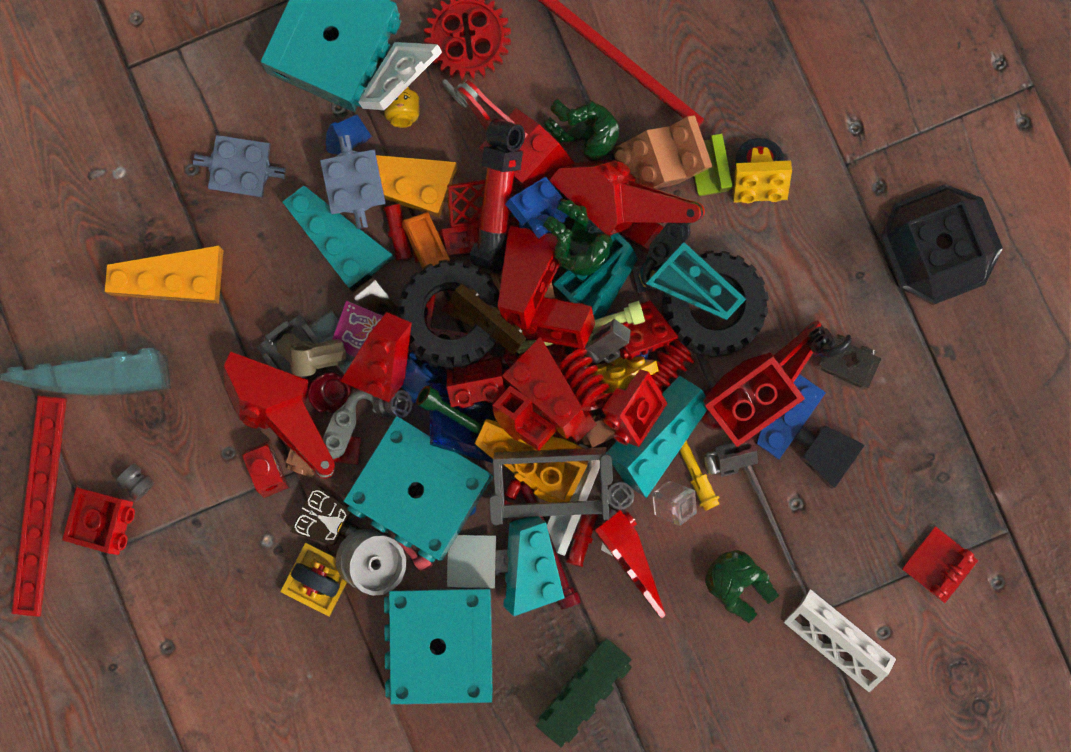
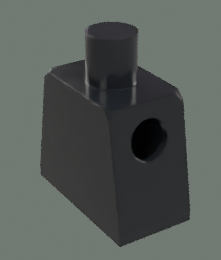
(828, 453)

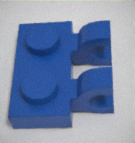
(535, 200)

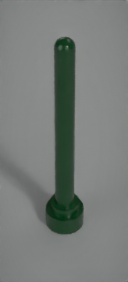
(430, 400)

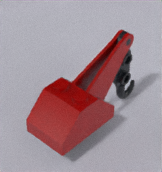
(618, 201)
(762, 389)

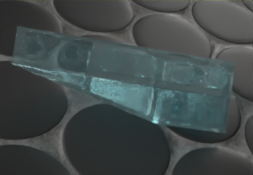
(99, 375)

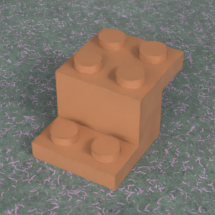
(665, 154)

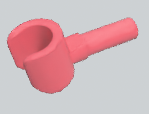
(420, 562)

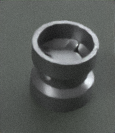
(398, 406)
(136, 484)
(620, 495)

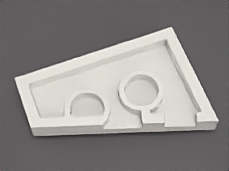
(397, 72)

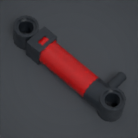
(501, 162)

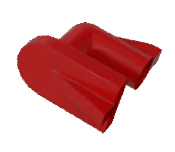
(512, 490)

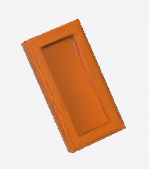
(425, 240)

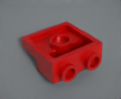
(476, 382)
(634, 410)
(98, 521)

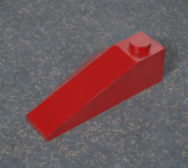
(625, 546)

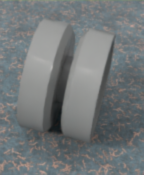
(371, 562)

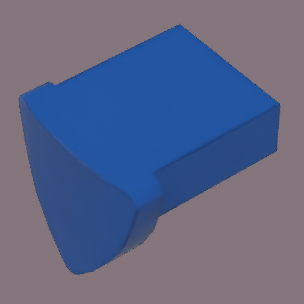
(352, 126)

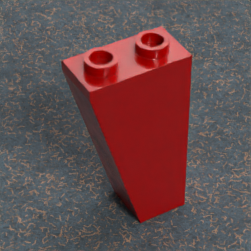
(526, 275)

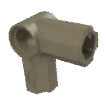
(308, 357)

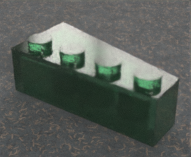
(583, 692)

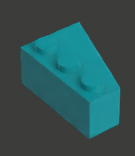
(697, 283)
(603, 285)
(531, 567)

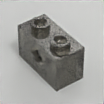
(857, 374)

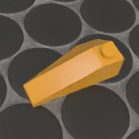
(550, 479)

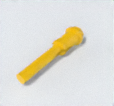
(700, 482)

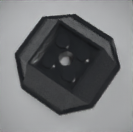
(918, 260)

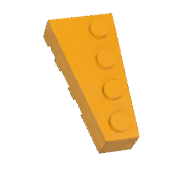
(416, 182)
(175, 276)

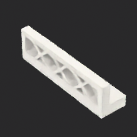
(563, 526)
(844, 638)

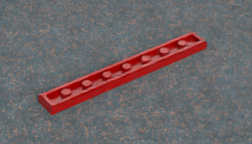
(621, 59)
(39, 506)

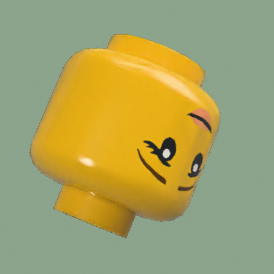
(403, 109)

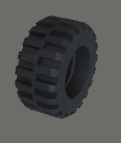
(411, 307)
(742, 330)

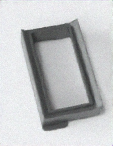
(500, 510)

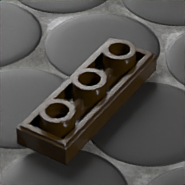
(488, 318)

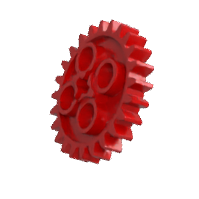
(490, 33)

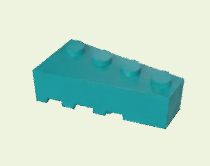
(343, 245)
(645, 465)

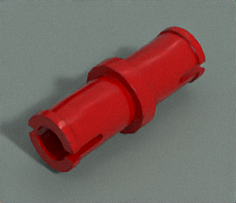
(397, 232)
(582, 539)

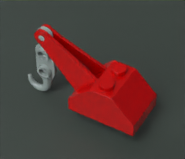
(540, 150)
(277, 401)

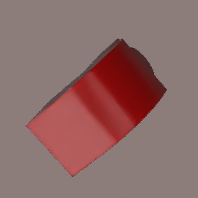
(517, 418)

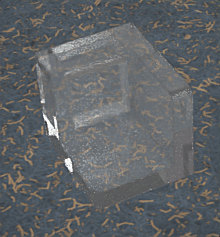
(674, 503)

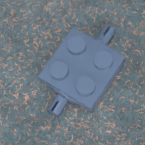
(239, 166)
(353, 181)

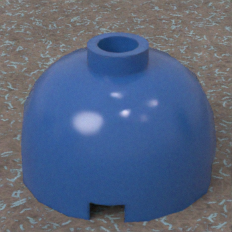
(420, 375)

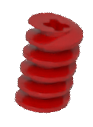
(670, 362)
(583, 381)

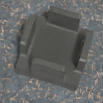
(269, 347)

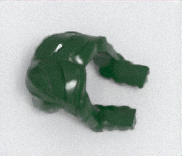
(598, 132)
(583, 251)
(730, 576)

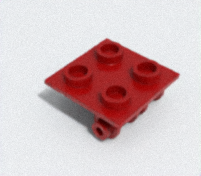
(647, 335)
(940, 564)

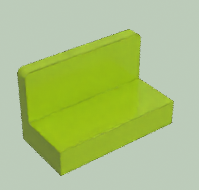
(717, 178)

